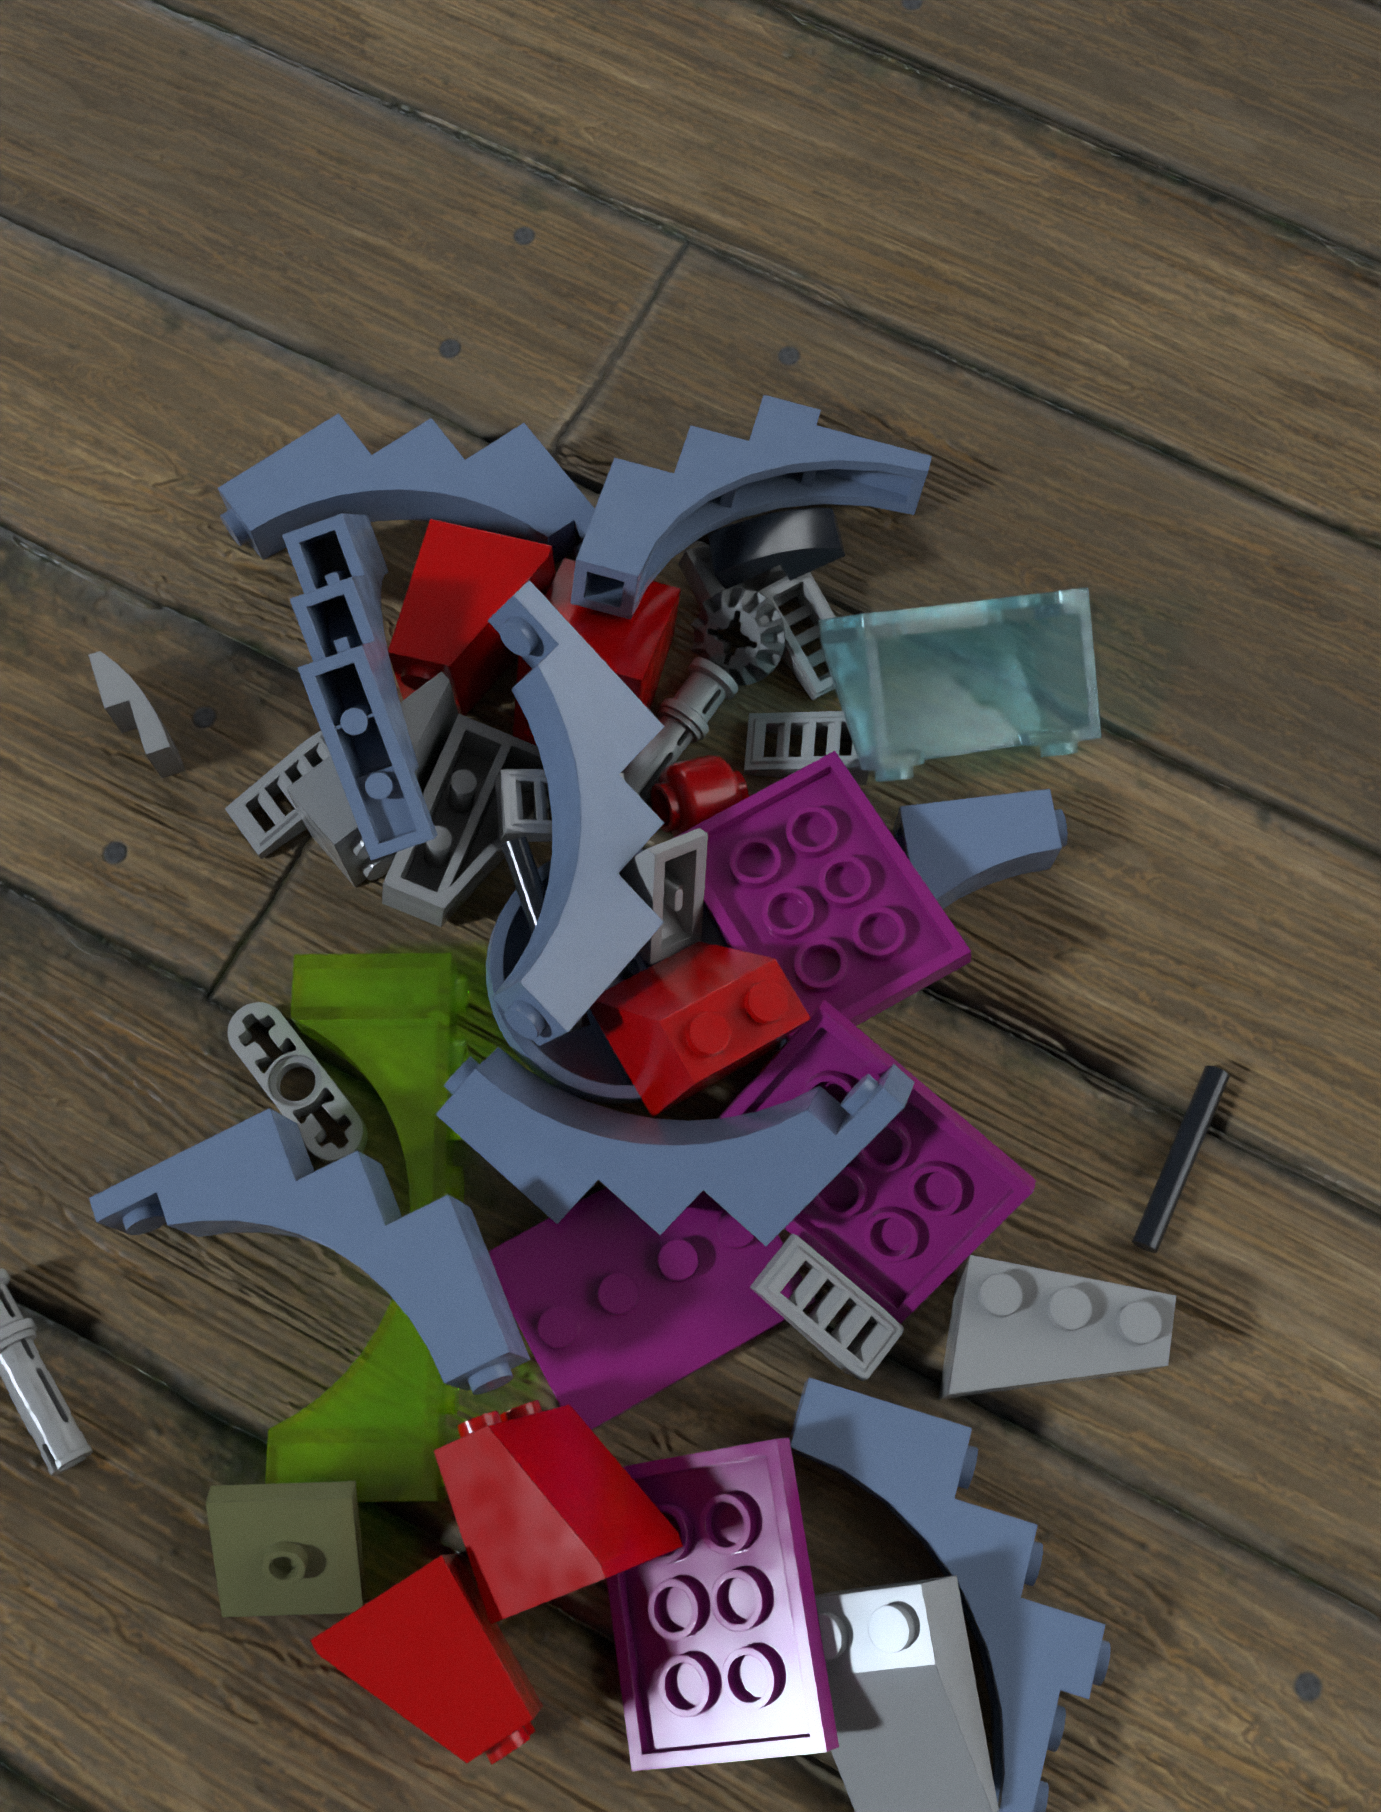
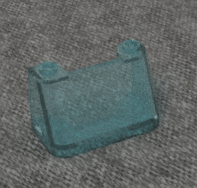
(965, 679)

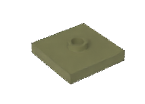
(287, 1548)

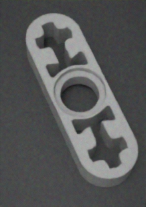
(285, 1037)

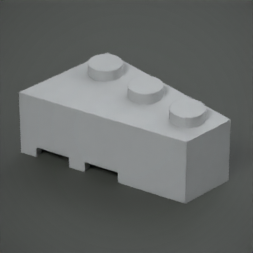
(461, 798)
(1048, 1327)

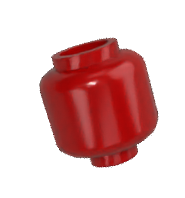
(695, 792)

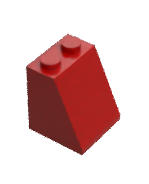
(453, 591)
(631, 647)
(696, 1020)
(545, 1507)
(438, 1662)

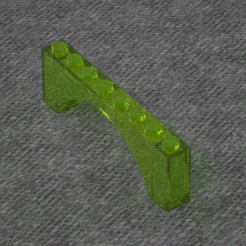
(390, 1408)

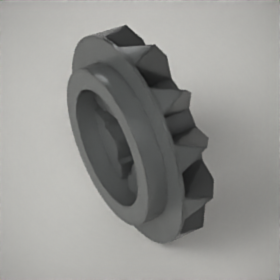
(758, 621)

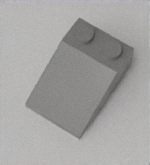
(324, 805)
(905, 1698)

